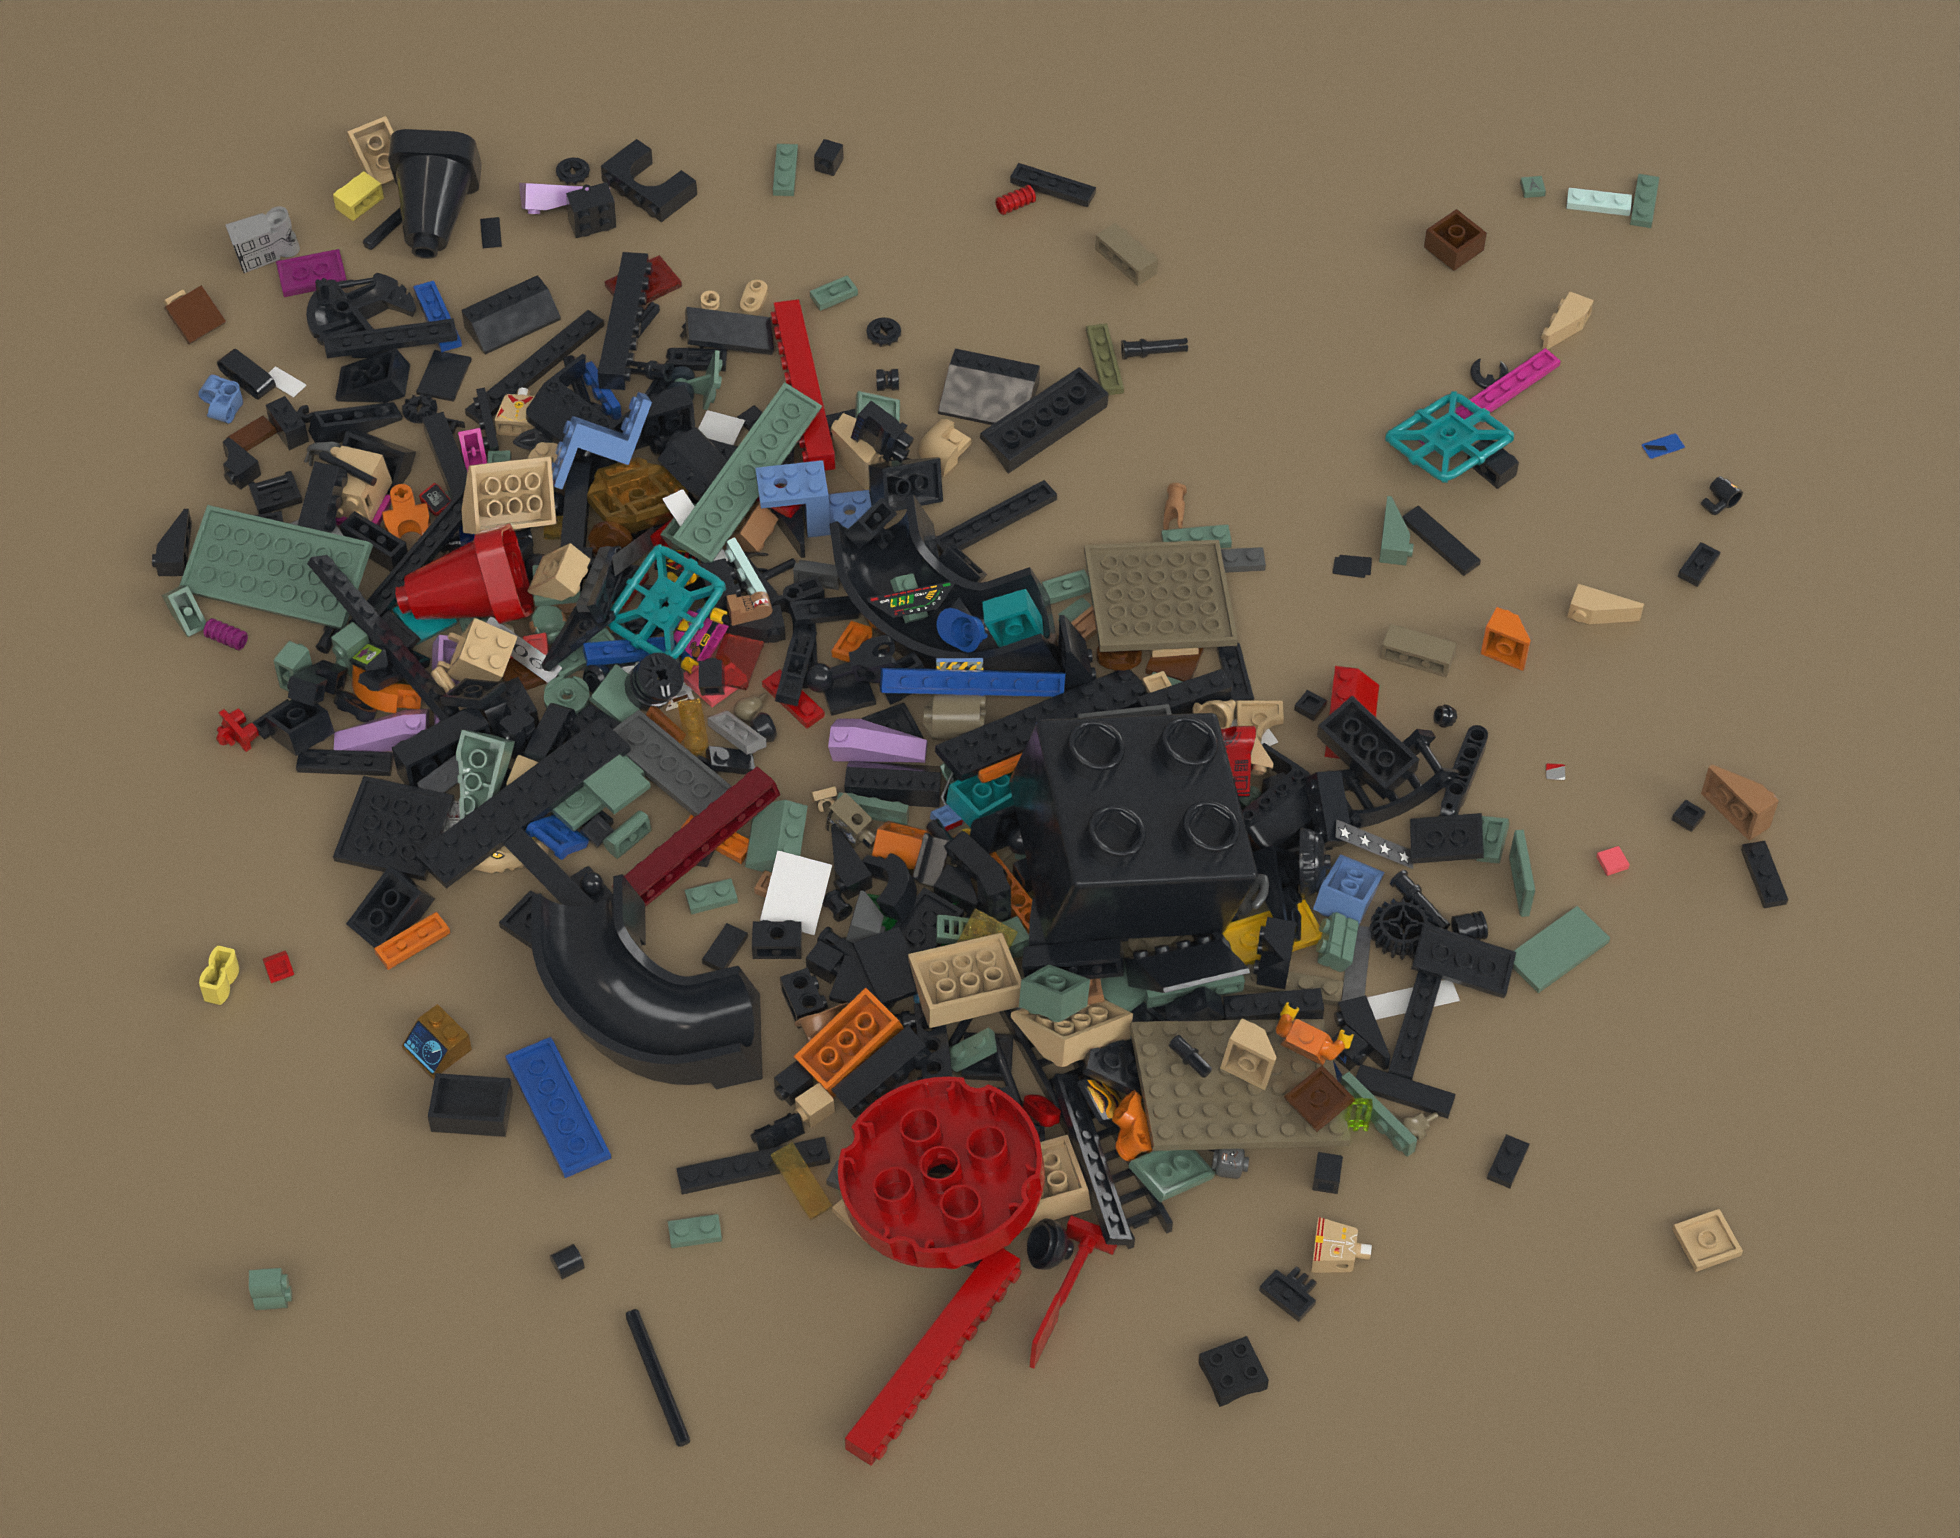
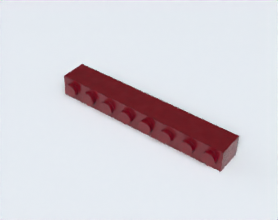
(702, 835)

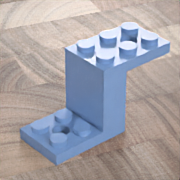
(600, 439)
(808, 486)

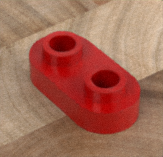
(1041, 1110)

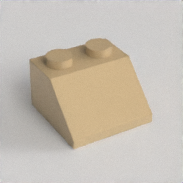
(560, 573)
(1249, 1054)

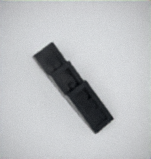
(795, 666)

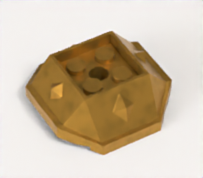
(633, 494)

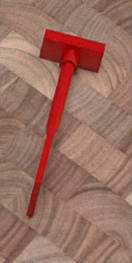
(1090, 1237)

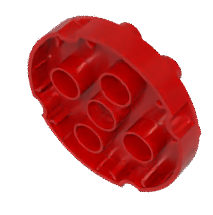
(952, 1217)

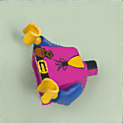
(704, 641)

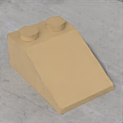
(371, 148)

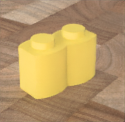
(219, 975)

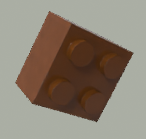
(1455, 239)

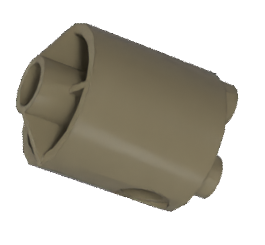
(953, 715)

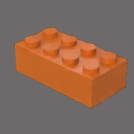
(848, 1040)

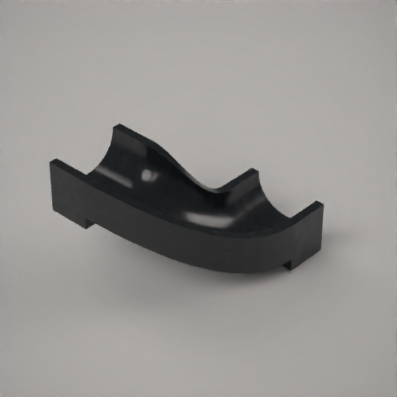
(914, 550)
(636, 1010)

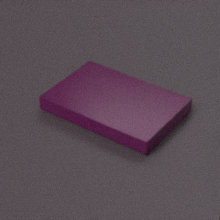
(300, 273)

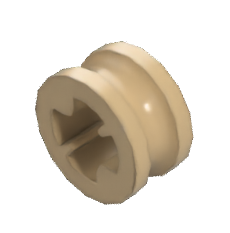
(706, 296)

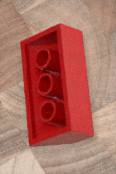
(1354, 683)

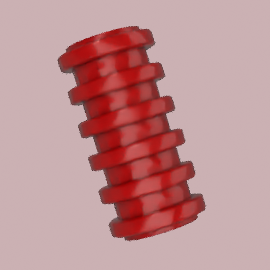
(1017, 199)

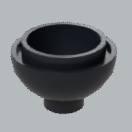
(1048, 1245)

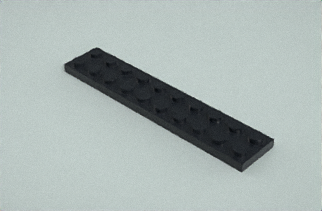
(1010, 734)
(521, 803)

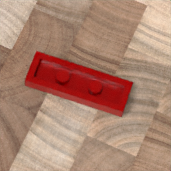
(807, 710)

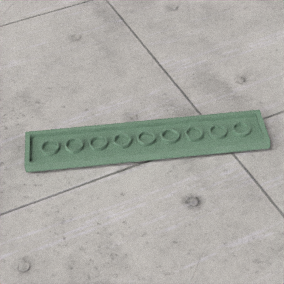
(736, 485)

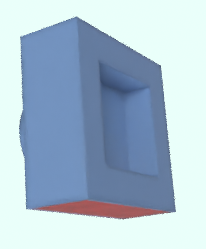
(947, 817)

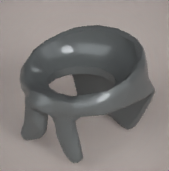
(317, 448)

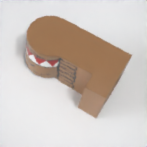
(748, 607)

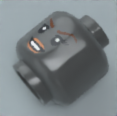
(1230, 1163)

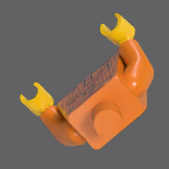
(1309, 1040)

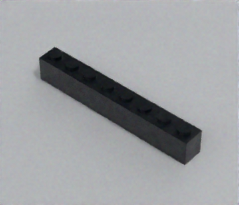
(624, 321)

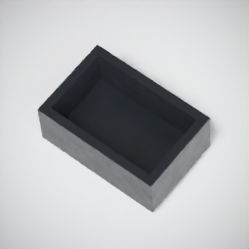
(470, 1105)

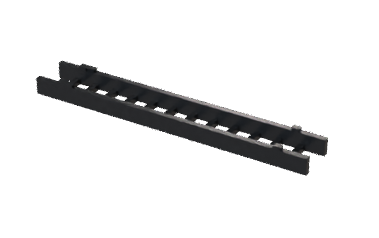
(1047, 1088)

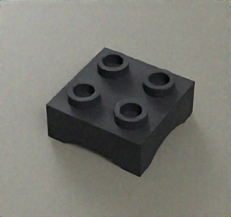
(1233, 1370)

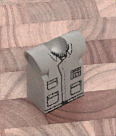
(263, 238)

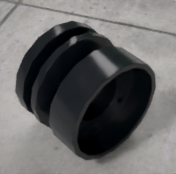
(645, 689)

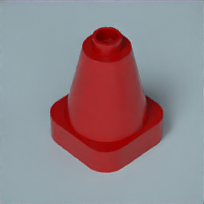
(472, 581)

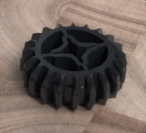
(1386, 927)

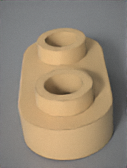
(756, 294)

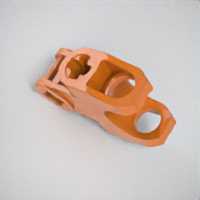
(405, 514)
(1133, 1126)

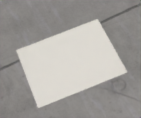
(796, 890)

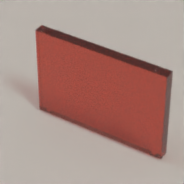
(739, 659)

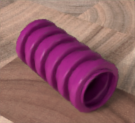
(225, 634)

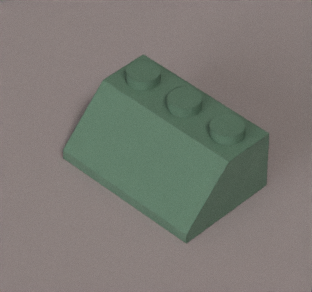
(773, 830)

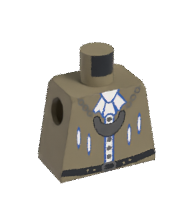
(851, 821)

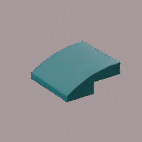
(424, 628)

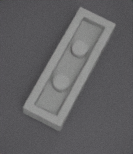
(737, 732)

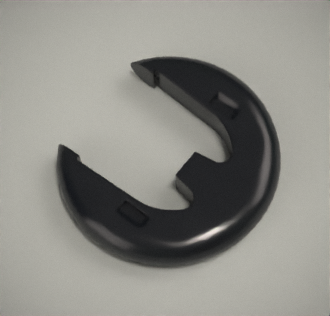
(1489, 380)

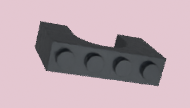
(657, 200)

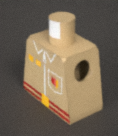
(1337, 1247)

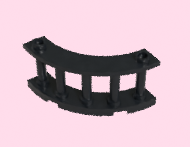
(1418, 743)

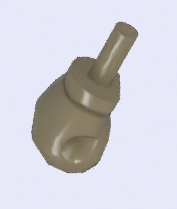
(748, 707)
(1419, 1124)

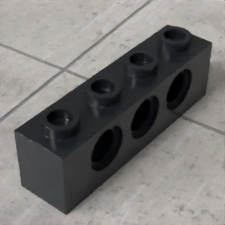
(934, 1040)

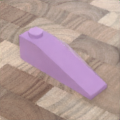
(873, 743)

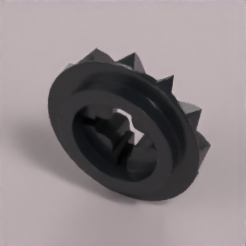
(580, 166)
(889, 326)
(409, 408)

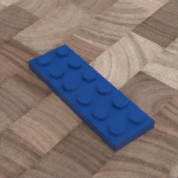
(558, 1107)

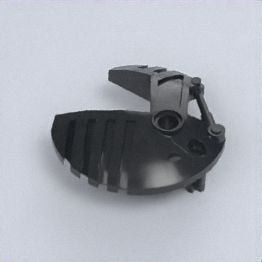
(337, 312)

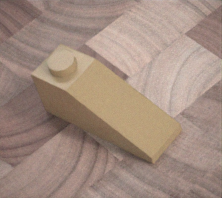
(1600, 607)

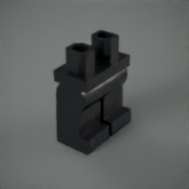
(882, 432)

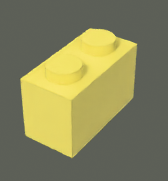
(358, 196)

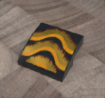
(1101, 1099)

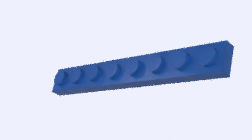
(971, 682)

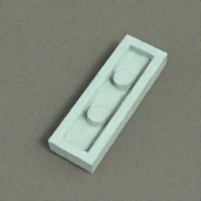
(1599, 201)
(744, 569)

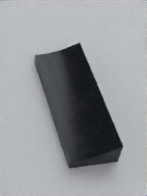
(1045, 419)

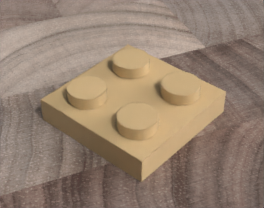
(1707, 1240)

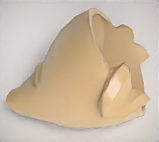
(1223, 710)

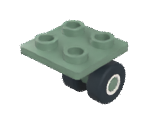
(702, 385)

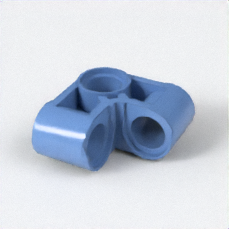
(223, 397)

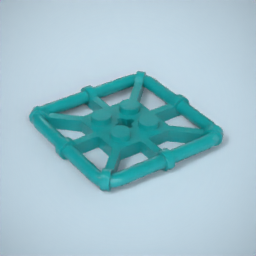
(1462, 436)
(663, 590)

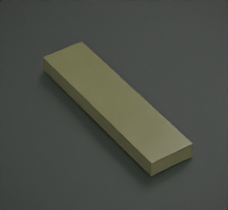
(1104, 358)

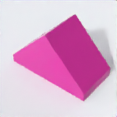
(472, 447)

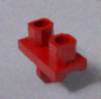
(233, 732)

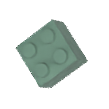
(1054, 993)

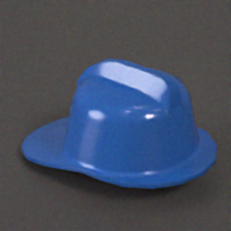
(960, 629)

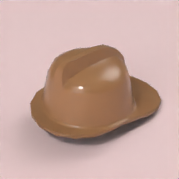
(815, 1023)

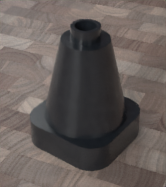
(432, 180)

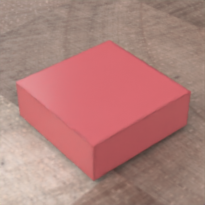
(1612, 861)

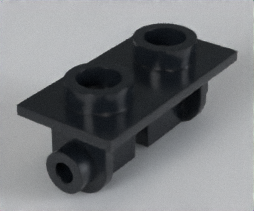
(780, 1133)

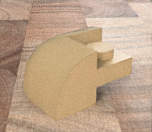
(945, 443)

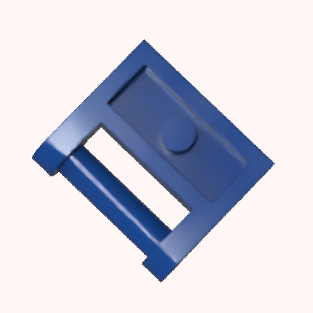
(557, 836)

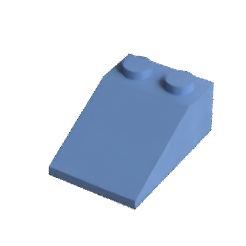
(1348, 889)

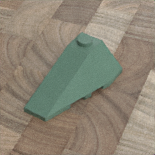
(481, 767)

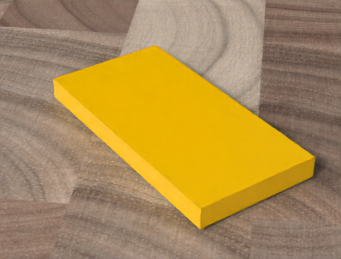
(1244, 933)

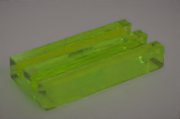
(1356, 1123)

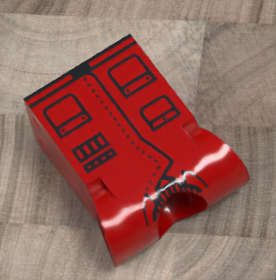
(1239, 744)

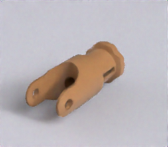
(1175, 504)

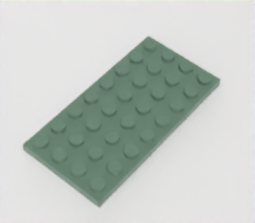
(266, 567)

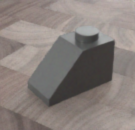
(865, 919)

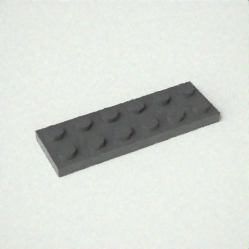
(670, 764)

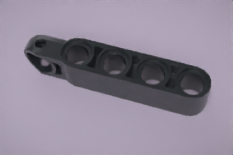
(1467, 765)

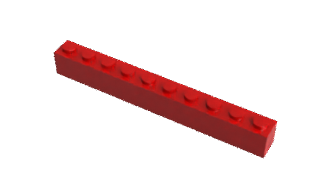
(802, 376)
(932, 1355)

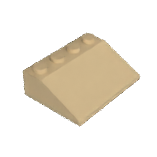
(509, 493)
(966, 980)
(1076, 1035)
(1064, 1185)

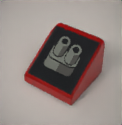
(435, 499)

